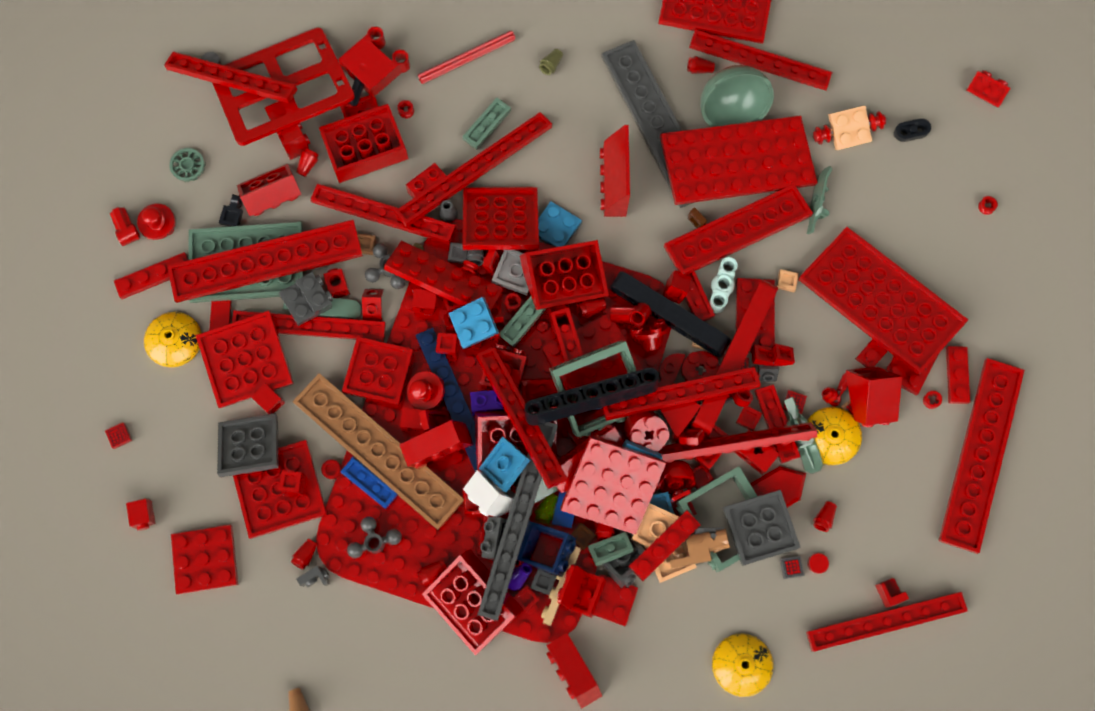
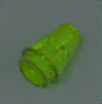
(546, 509)

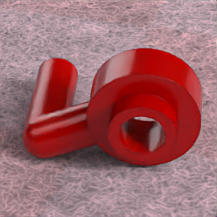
(743, 398)

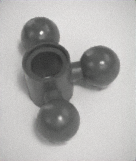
(373, 274)
(368, 525)

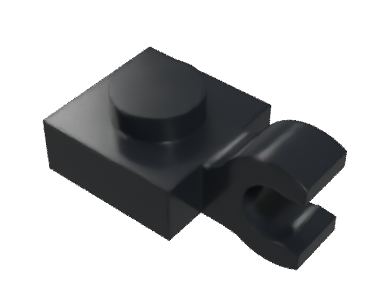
(231, 214)

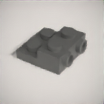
(306, 298)
(494, 530)
(619, 568)

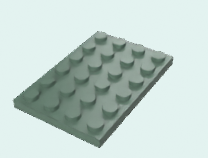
(220, 239)

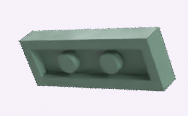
(486, 123)
(521, 323)

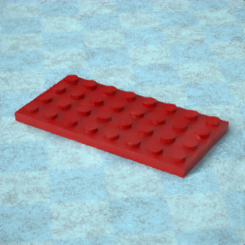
(737, 159)
(883, 300)

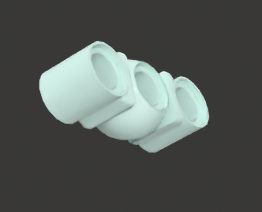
(726, 277)

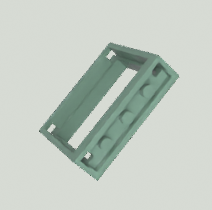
(584, 360)
(746, 490)

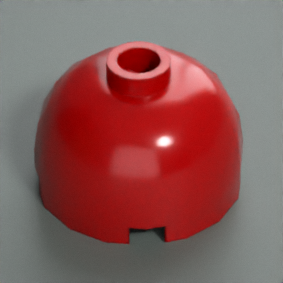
(676, 476)

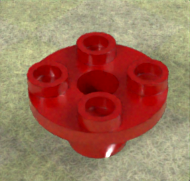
(156, 221)
(650, 334)
(425, 390)

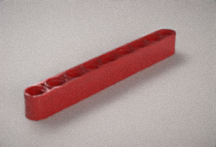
(737, 351)

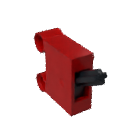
(370, 66)

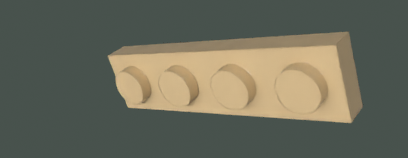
(550, 612)

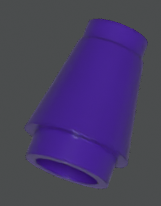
(519, 576)

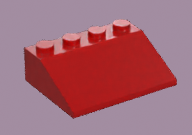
(363, 143)
(615, 174)
(564, 274)
(489, 430)
(458, 599)

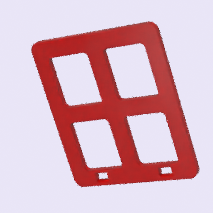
(294, 115)

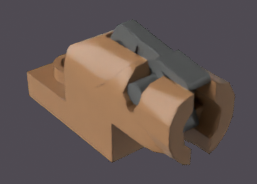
(700, 545)

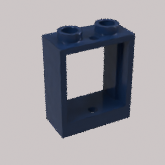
(530, 541)

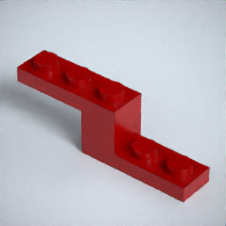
(565, 332)

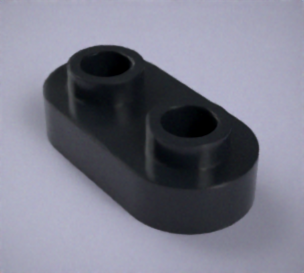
(911, 130)

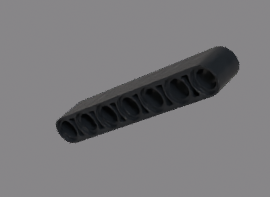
(674, 315)
(584, 403)

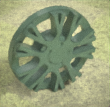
(187, 164)

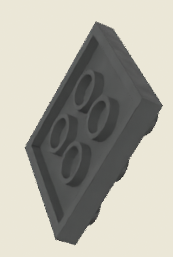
(247, 445)
(761, 527)

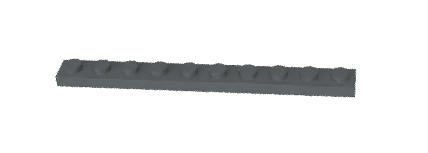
(513, 534)

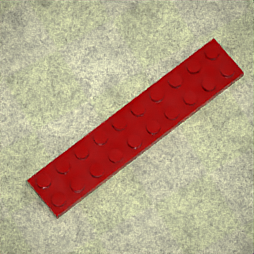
(264, 261)
(981, 456)

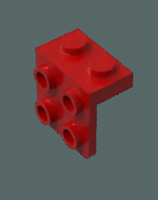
(537, 387)
(581, 591)

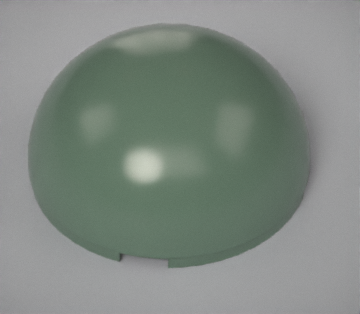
(736, 96)

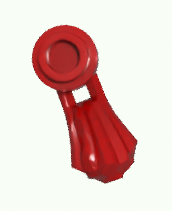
(830, 394)

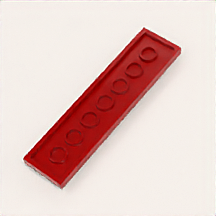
(738, 230)

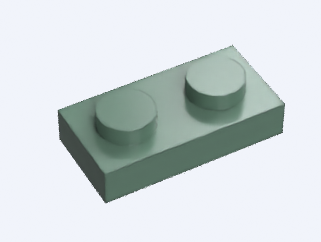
(610, 549)

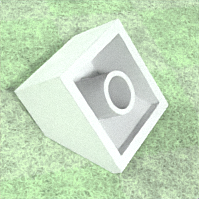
(488, 495)

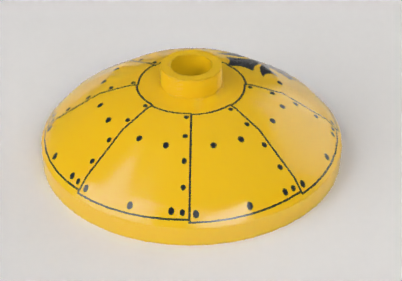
(179, 347)
(847, 444)
(728, 665)

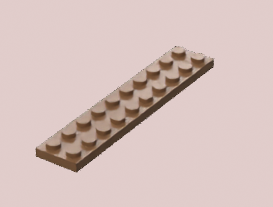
(377, 451)

